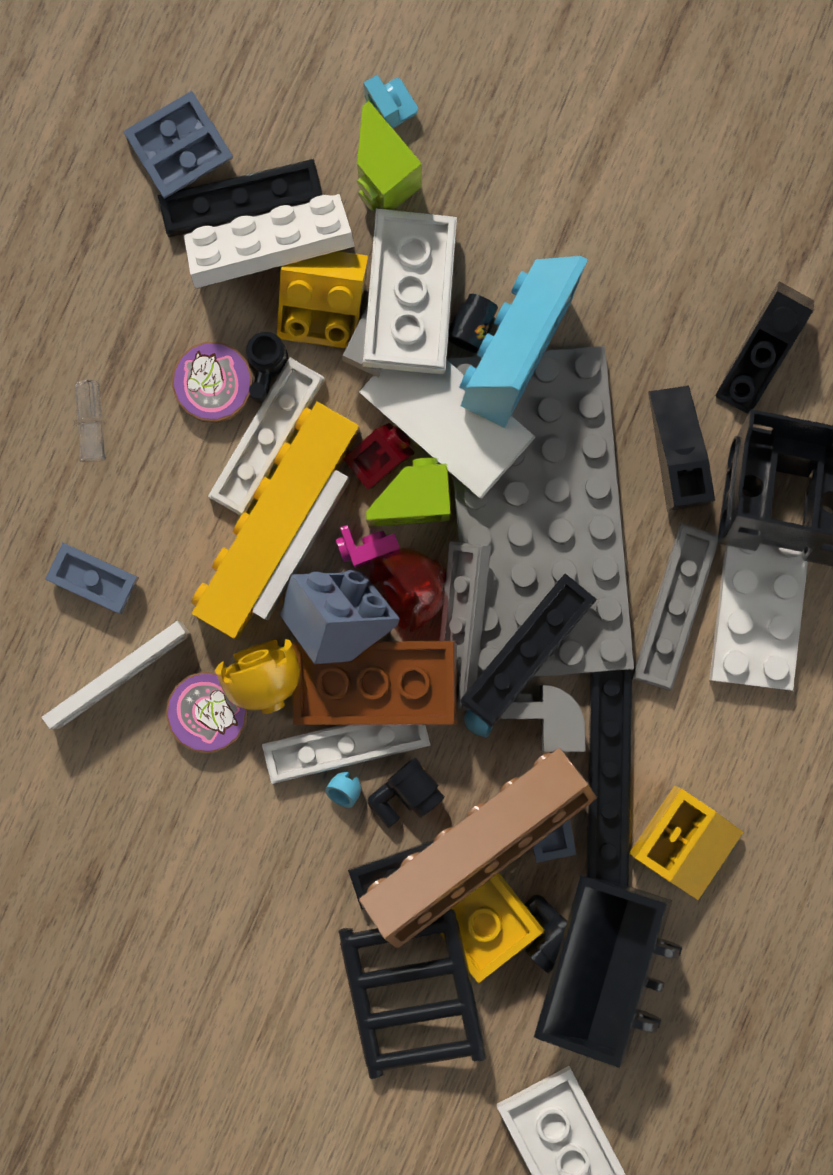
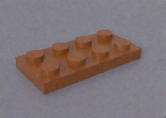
(380, 686)

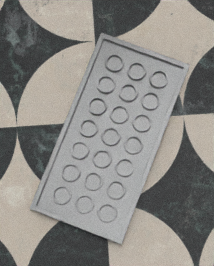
(555, 517)

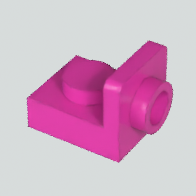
(374, 546)

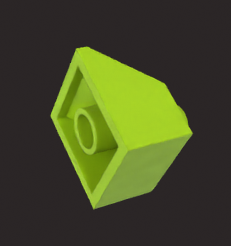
(384, 163)
(414, 496)

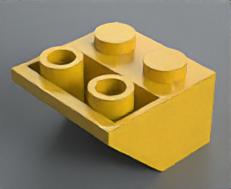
(322, 298)
(686, 842)

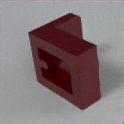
(379, 454)

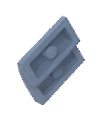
(178, 144)

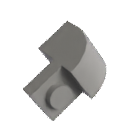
(559, 718)

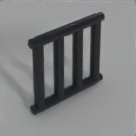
(369, 1022)

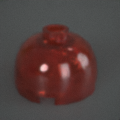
(411, 585)

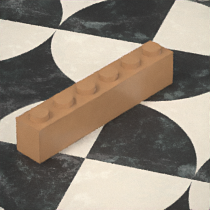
(477, 848)

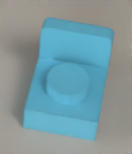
(390, 100)

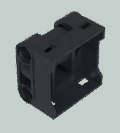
(754, 457)

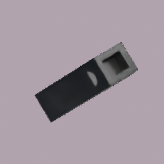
(765, 347)
(681, 449)

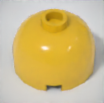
(261, 676)

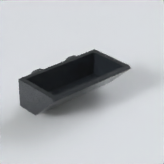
(605, 971)

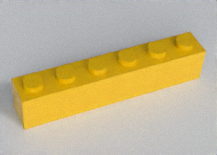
(275, 519)

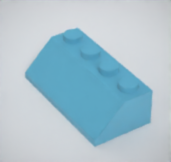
(522, 337)

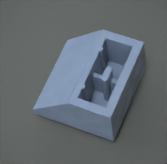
(336, 614)

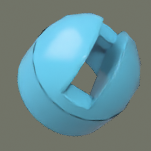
(476, 725)
(344, 790)

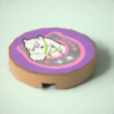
(212, 382)
(203, 715)

